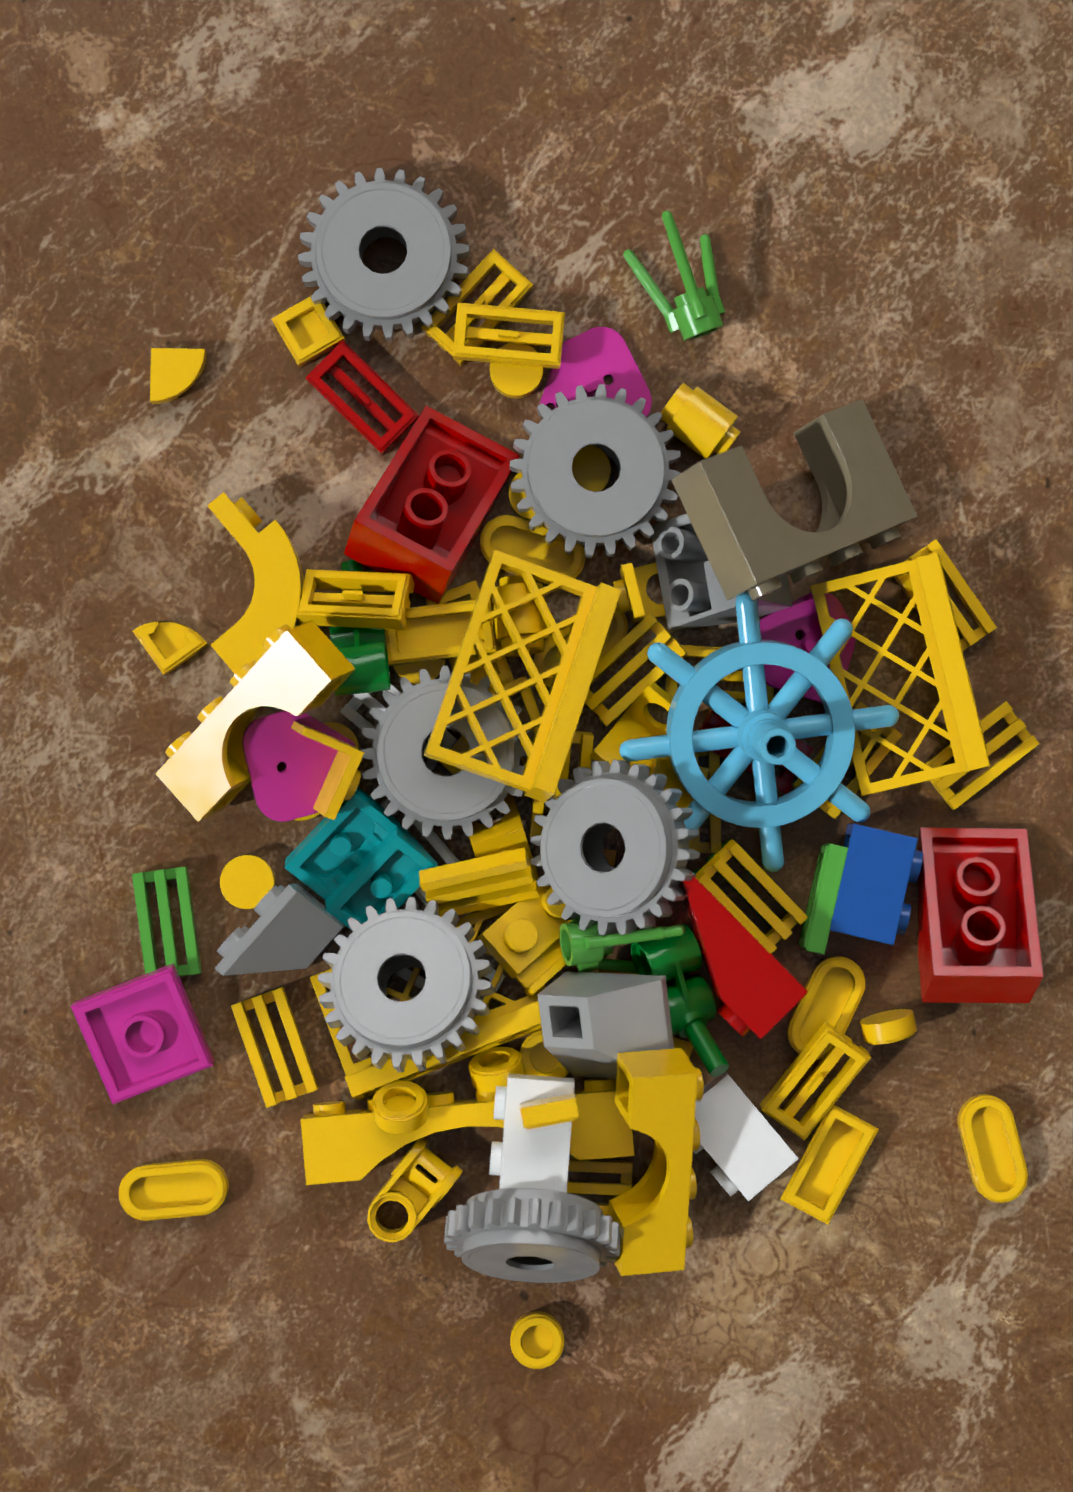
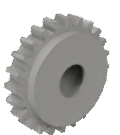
(376, 212)
(587, 515)
(401, 764)
(653, 847)
(425, 1022)
(532, 1235)

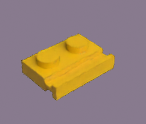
(528, 941)

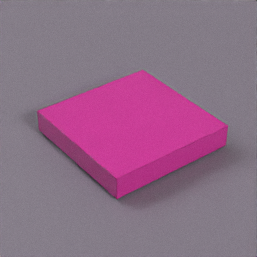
(143, 1033)

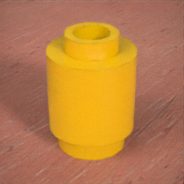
(700, 421)
(526, 618)

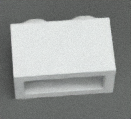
(739, 1139)
(532, 1156)

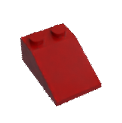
(430, 503)
(977, 917)
(740, 969)

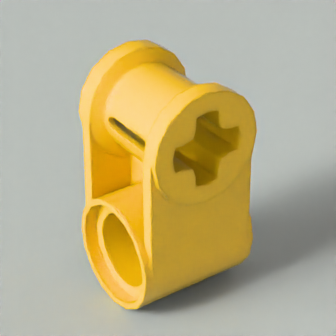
(413, 1190)

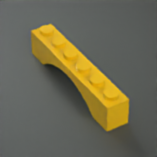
(349, 1144)

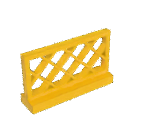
(946, 662)
(568, 690)
(499, 1027)

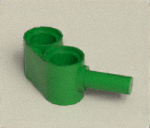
(364, 650)
(688, 996)

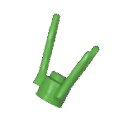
(695, 311)
(588, 947)

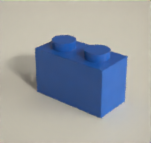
(876, 884)

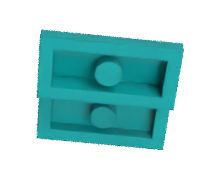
(359, 860)

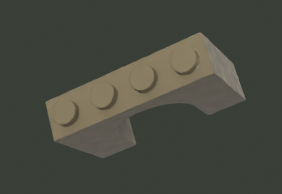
(756, 547)

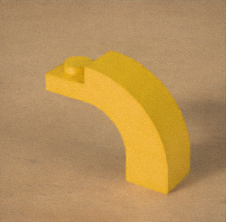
(276, 586)

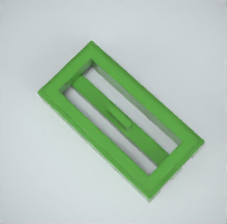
(160, 878)
(822, 897)

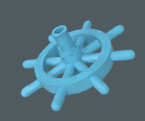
(761, 731)

